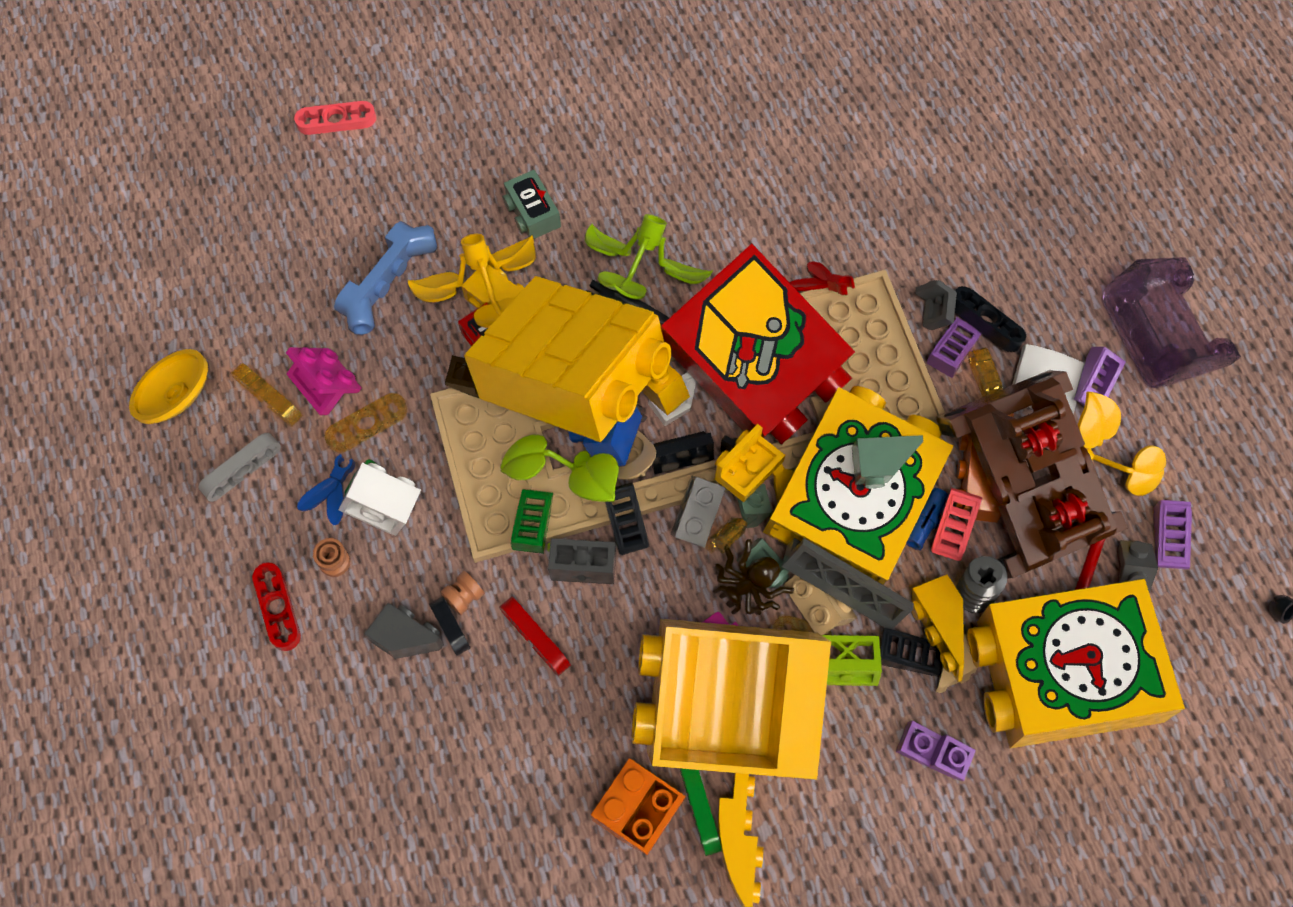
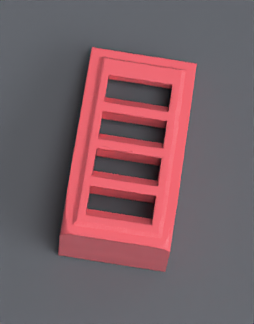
(950, 543)

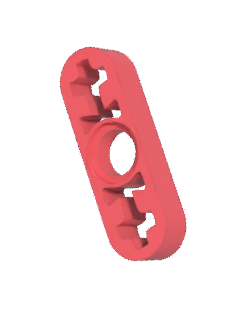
(327, 111)

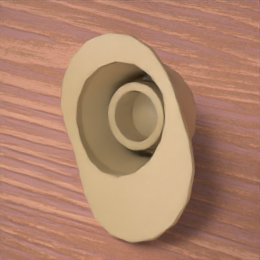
(639, 459)

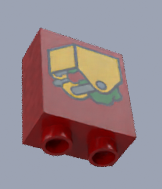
(757, 346)

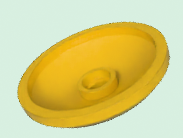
(169, 387)

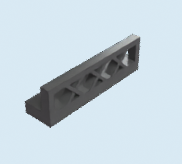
(845, 583)

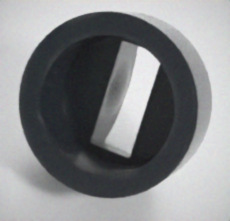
(1282, 608)

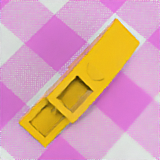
(740, 851)

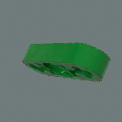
(702, 812)

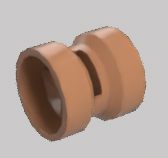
(337, 560)
(462, 592)

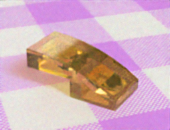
(726, 535)

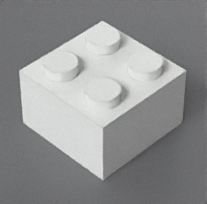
(380, 498)

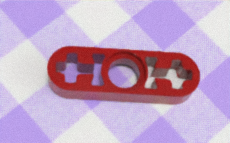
(264, 601)
(531, 631)

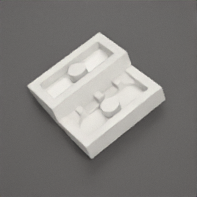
(1038, 360)

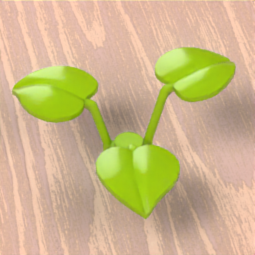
(648, 236)
(590, 479)

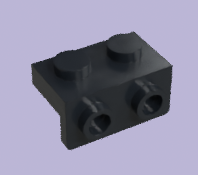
(683, 452)

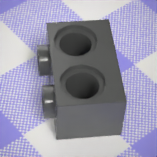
(698, 511)

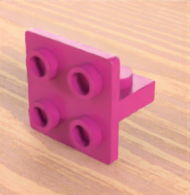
(320, 377)

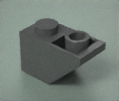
(402, 636)

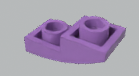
(936, 751)

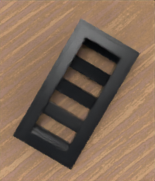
(632, 537)
(889, 636)

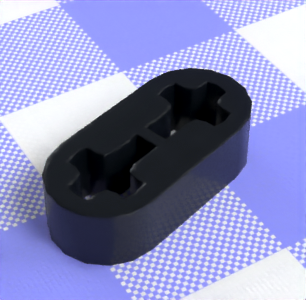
(449, 626)

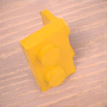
(747, 463)

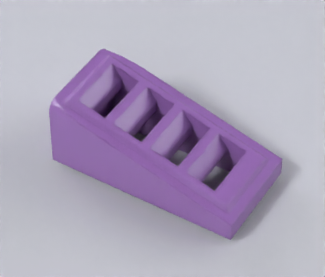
(946, 364)
(1109, 374)
(1184, 521)

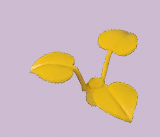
(477, 256)
(1101, 422)

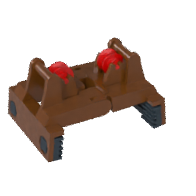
(1047, 440)

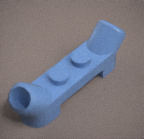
(357, 301)

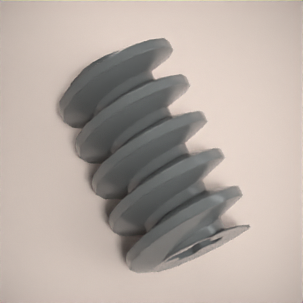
(982, 583)

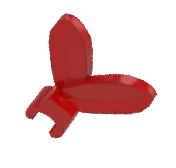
(823, 279)

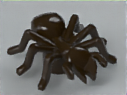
(752, 580)

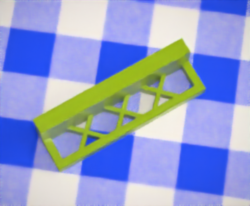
(854, 670)

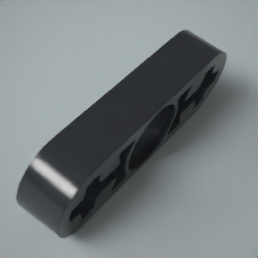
(1008, 338)

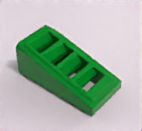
(525, 543)

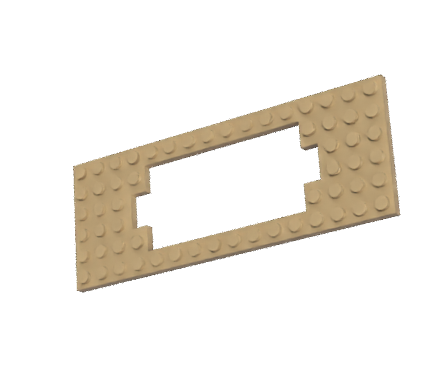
(480, 432)

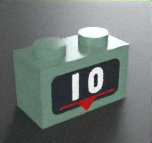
(531, 204)

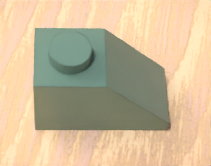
(881, 458)

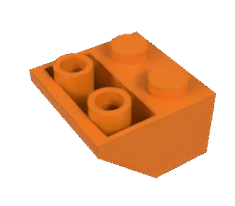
(637, 807)

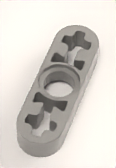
(243, 462)

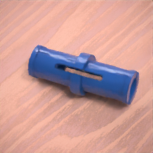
(935, 502)

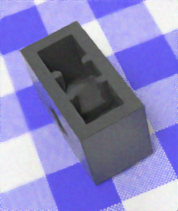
(582, 561)

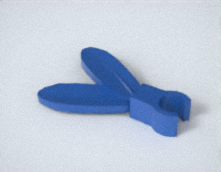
(329, 489)

